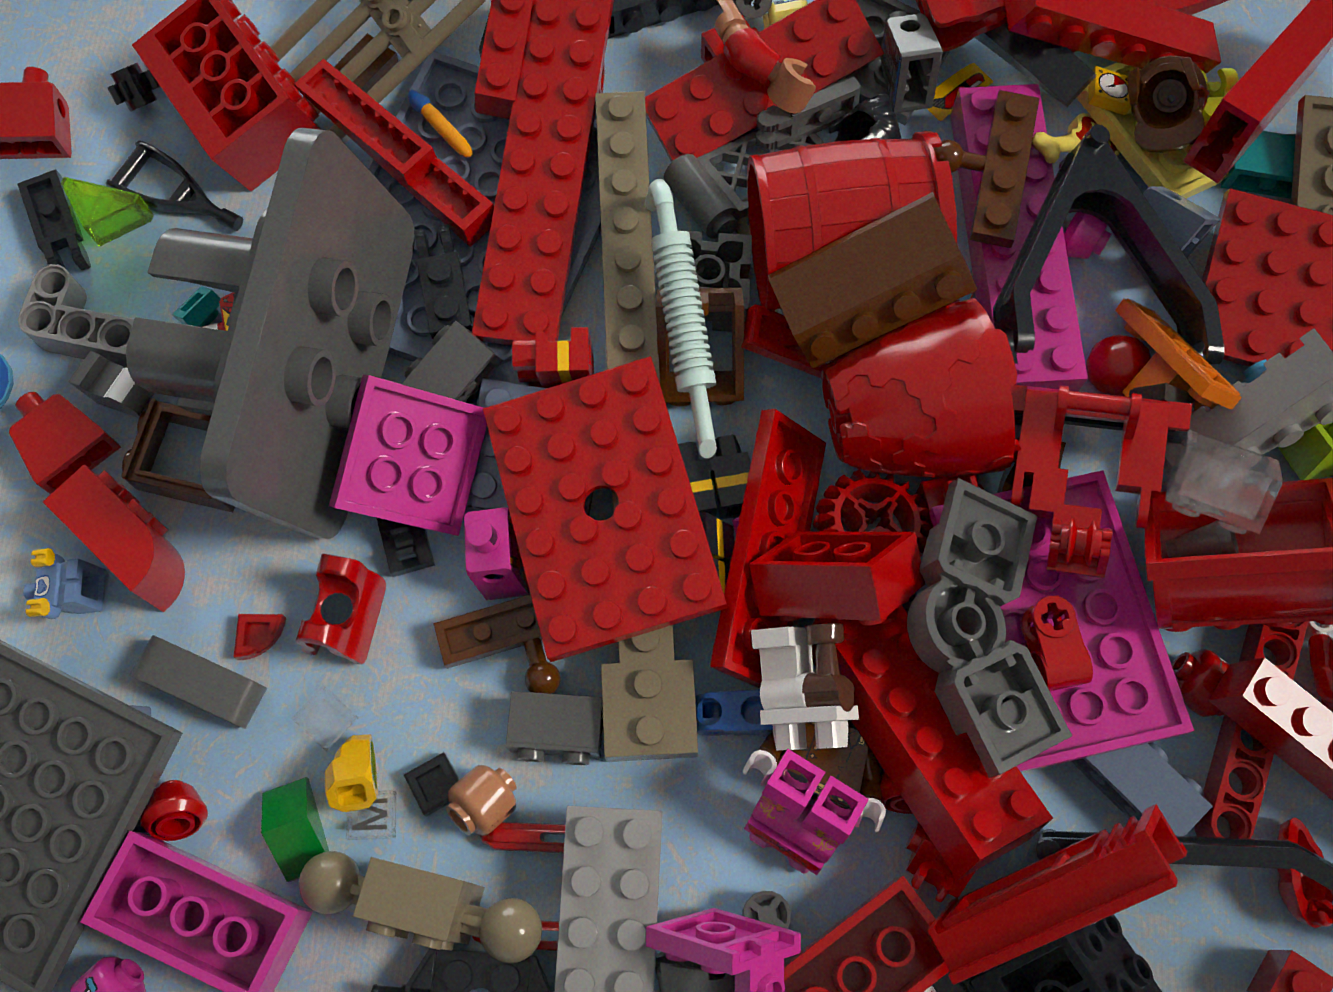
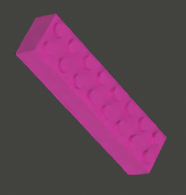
(1058, 343)

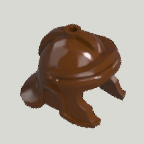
(1161, 122)

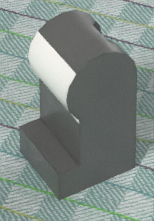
(110, 385)

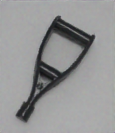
(179, 200)

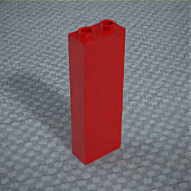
(1263, 91)

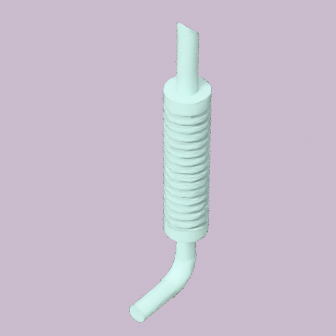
(683, 313)

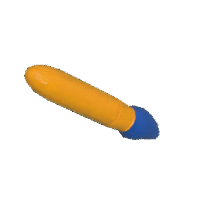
(446, 130)

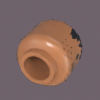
(481, 800)

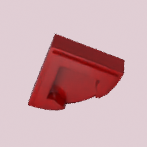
(257, 634)

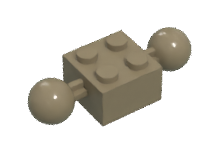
(428, 904)

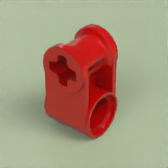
(1056, 648)

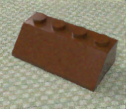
(872, 281)

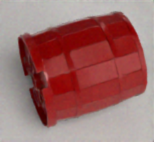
(831, 189)

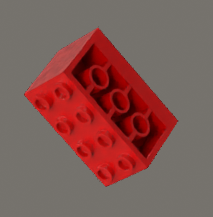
(226, 87)

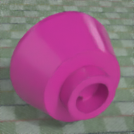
(1085, 235)

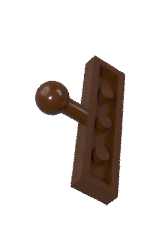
(1001, 167)
(497, 631)

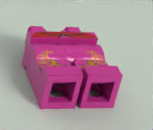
(795, 827)

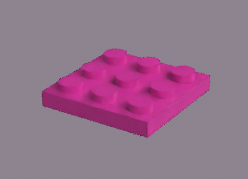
(409, 456)

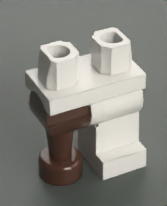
(796, 694)

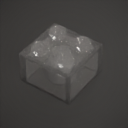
(1223, 483)

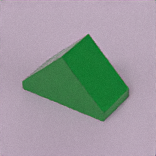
(292, 826)

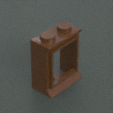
(730, 383)
(140, 459)

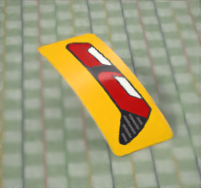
(947, 91)

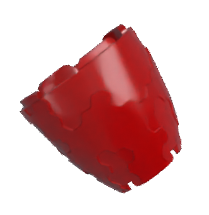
(926, 397)

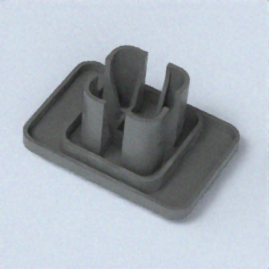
(304, 326)

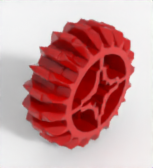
(848, 501)

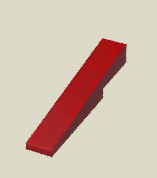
(398, 151)

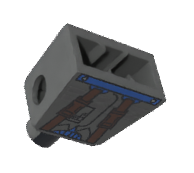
(912, 43)

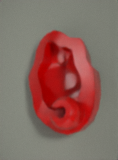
(1303, 896)

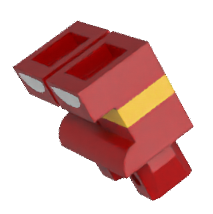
(554, 361)

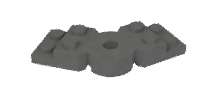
(983, 683)

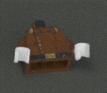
(851, 765)

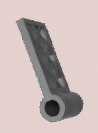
(707, 191)

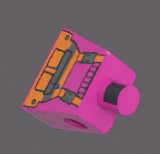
(494, 550)

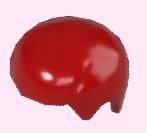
(1116, 363)

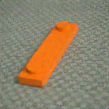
(1206, 383)

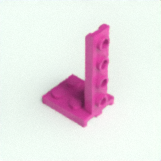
(728, 945)

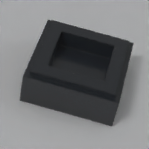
(432, 782)

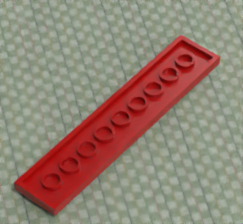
(543, 172)

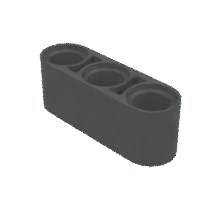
(198, 681)

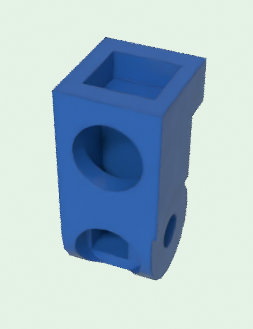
(730, 713)

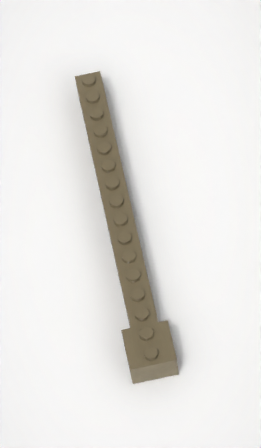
(648, 693)

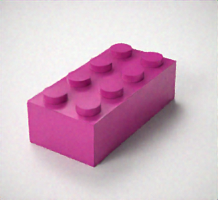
(196, 916)

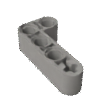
(69, 320)

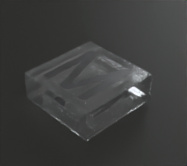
(376, 821)

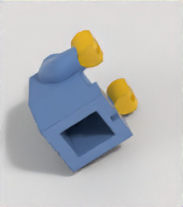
(63, 586)

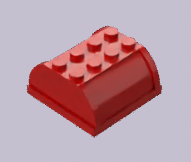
(1271, 581)

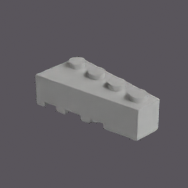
(1275, 406)

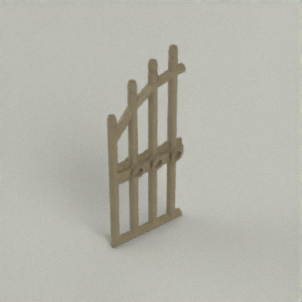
(399, 26)

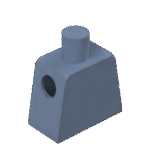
(1181, 217)

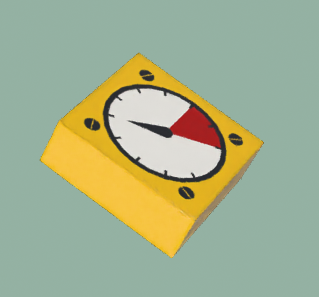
(1109, 91)

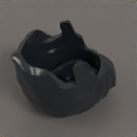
(868, 120)

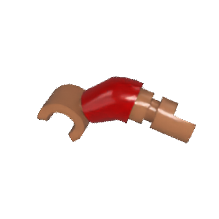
(761, 62)

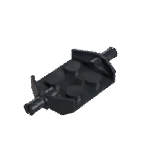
(470, 970)

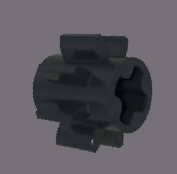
(133, 87)

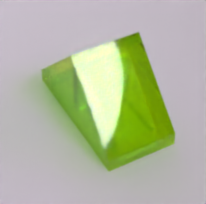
(106, 211)

